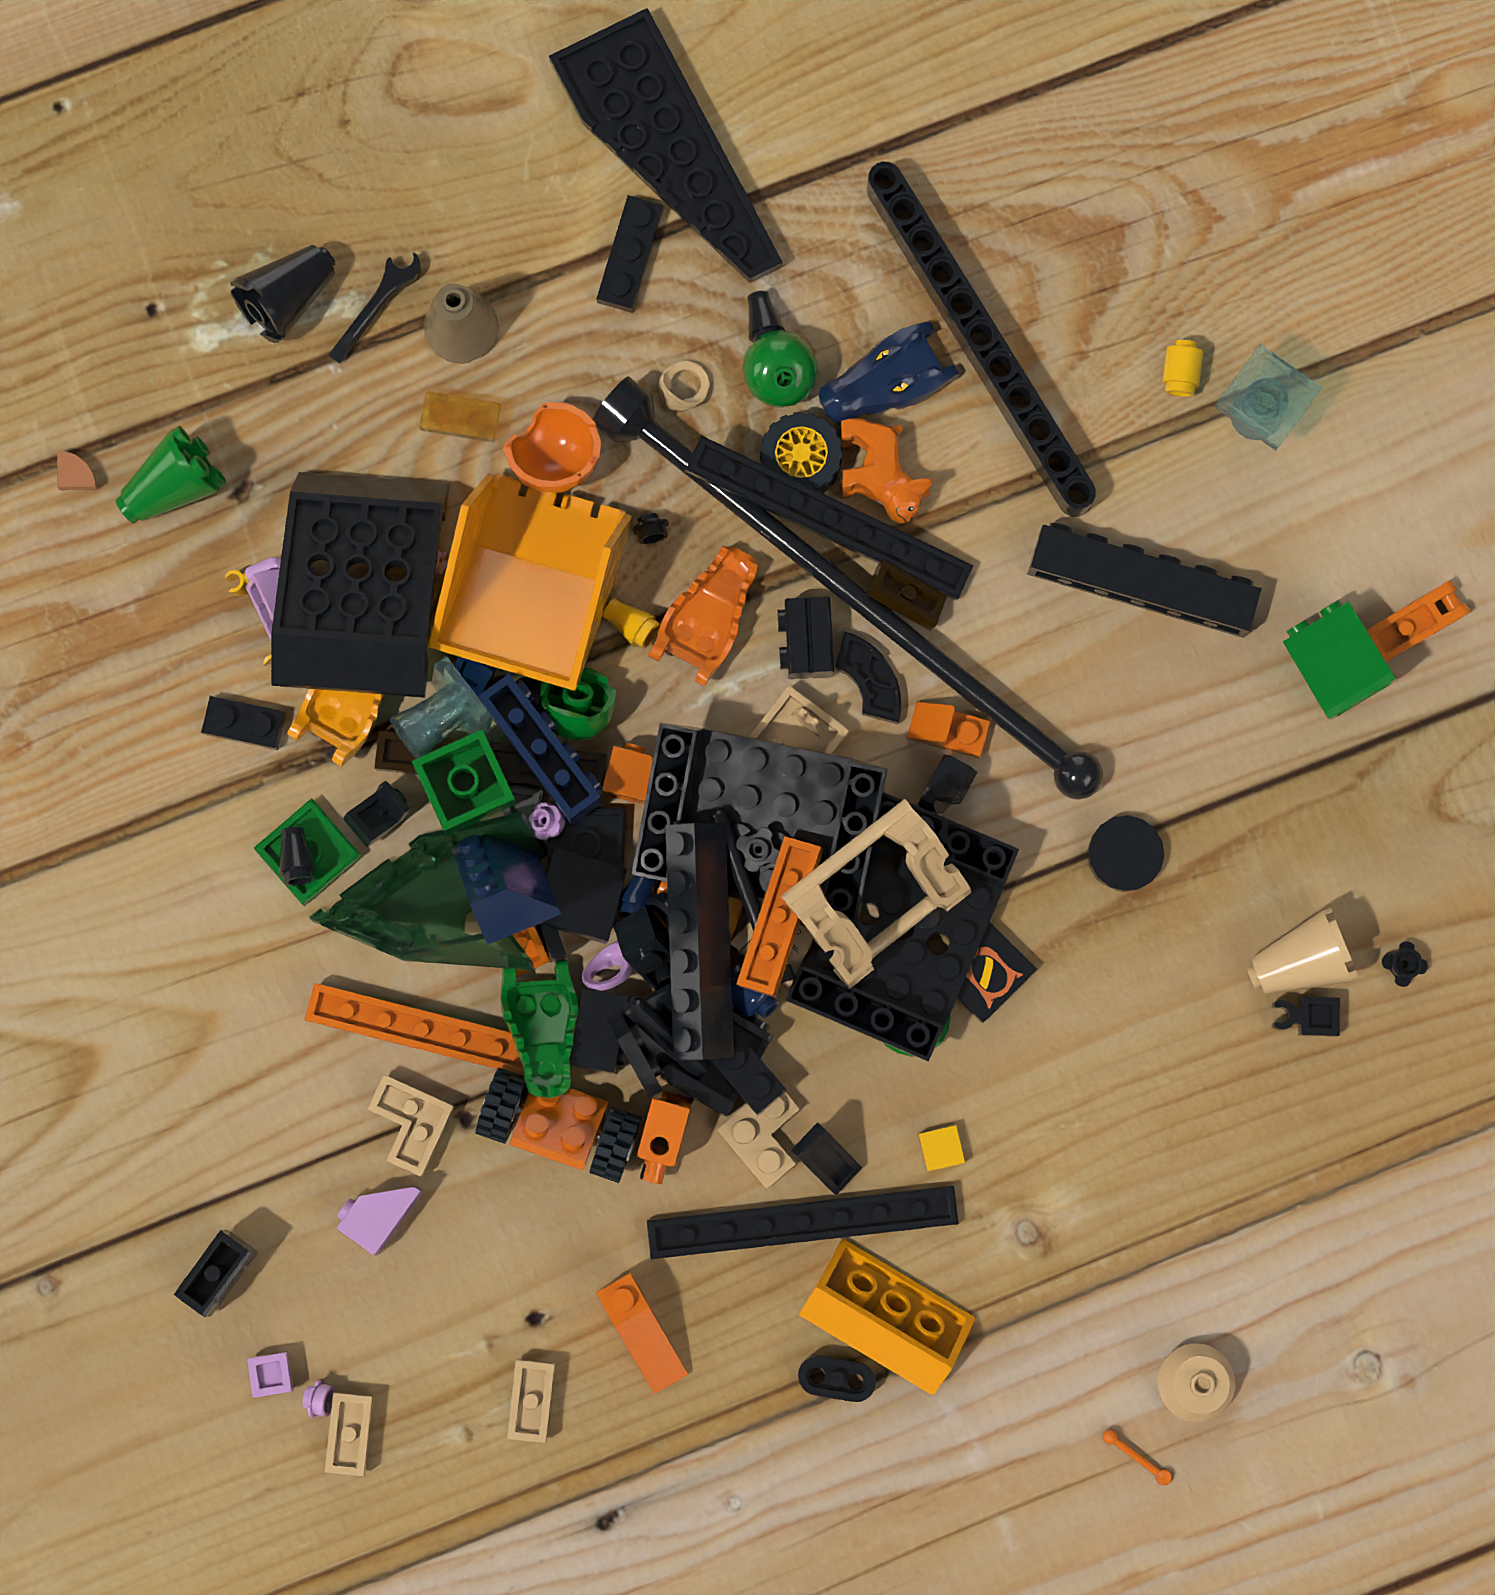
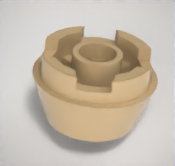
(1196, 1382)

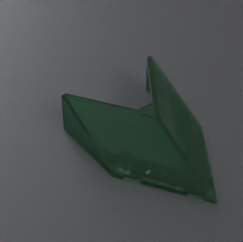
(421, 906)

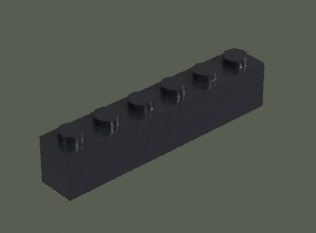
(1144, 580)
(699, 941)

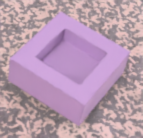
(270, 1374)

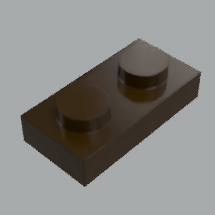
(906, 595)

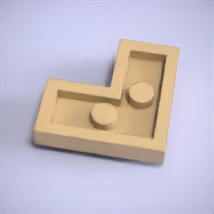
(421, 1119)
(753, 1142)

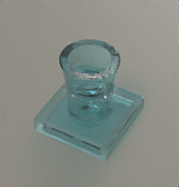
(1276, 384)
(442, 713)

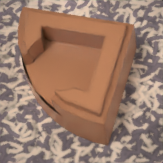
(74, 473)

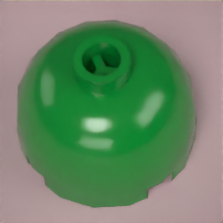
(773, 355)
(579, 712)

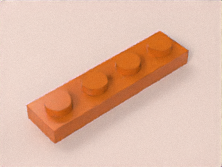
(776, 922)

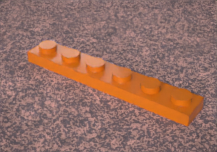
(413, 1028)

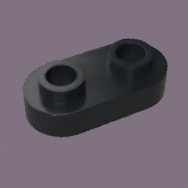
(836, 1378)

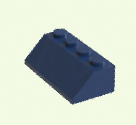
(504, 885)

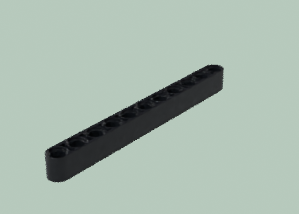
(978, 320)

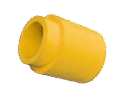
(1182, 368)

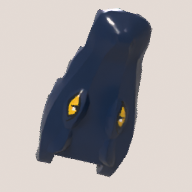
(892, 375)

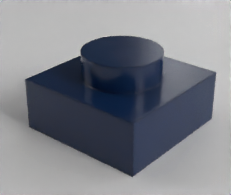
(475, 674)

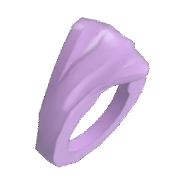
(604, 959)

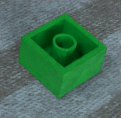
(464, 782)

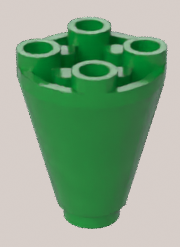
(170, 478)

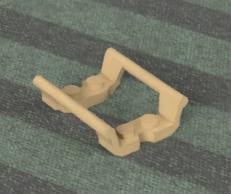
(837, 932)

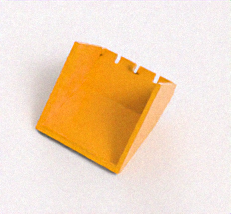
(528, 580)

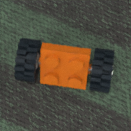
(558, 1126)

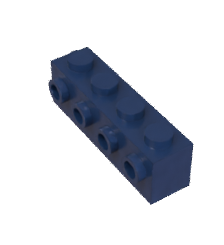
(540, 749)

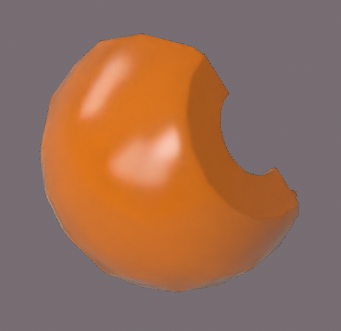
(556, 449)

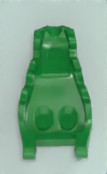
(542, 1027)

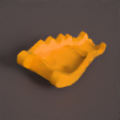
(338, 718)

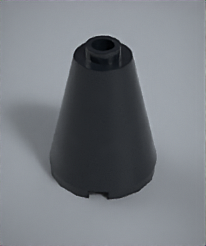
(283, 290)

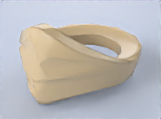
(669, 400)

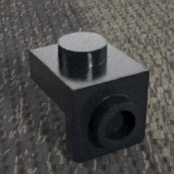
(377, 814)

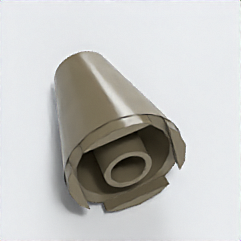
(460, 324)

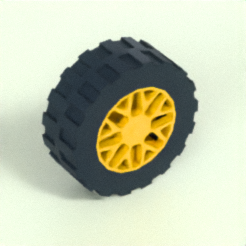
(803, 450)

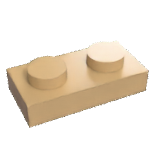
(531, 1401)
(349, 1434)

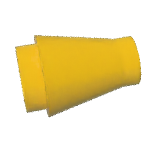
(634, 624)

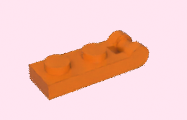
(1417, 621)

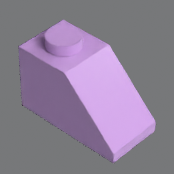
(376, 1216)

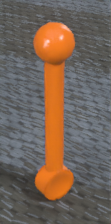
(1161, 1475)

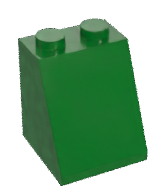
(1338, 659)

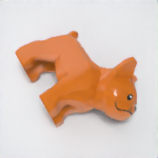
(881, 472)

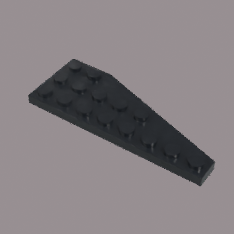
(648, 117)

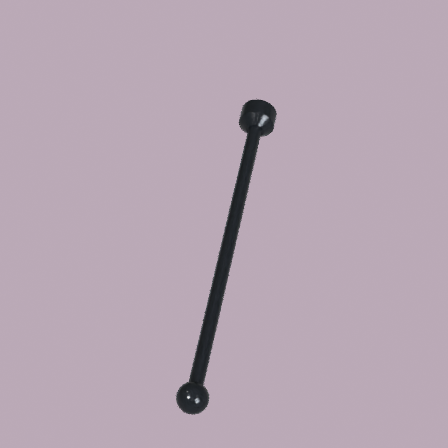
(630, 415)

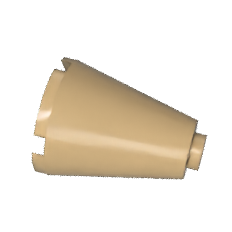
(1304, 958)

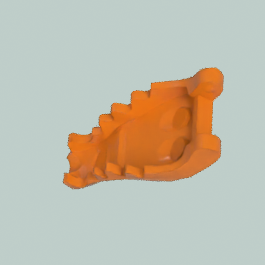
(707, 616)

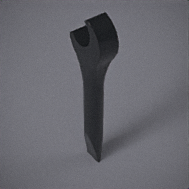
(392, 282)

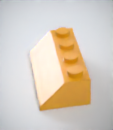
(887, 1317)

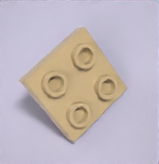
(800, 724)

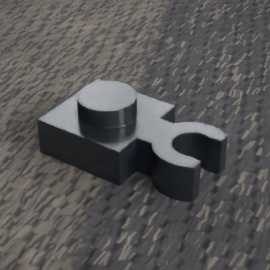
(1314, 1016)

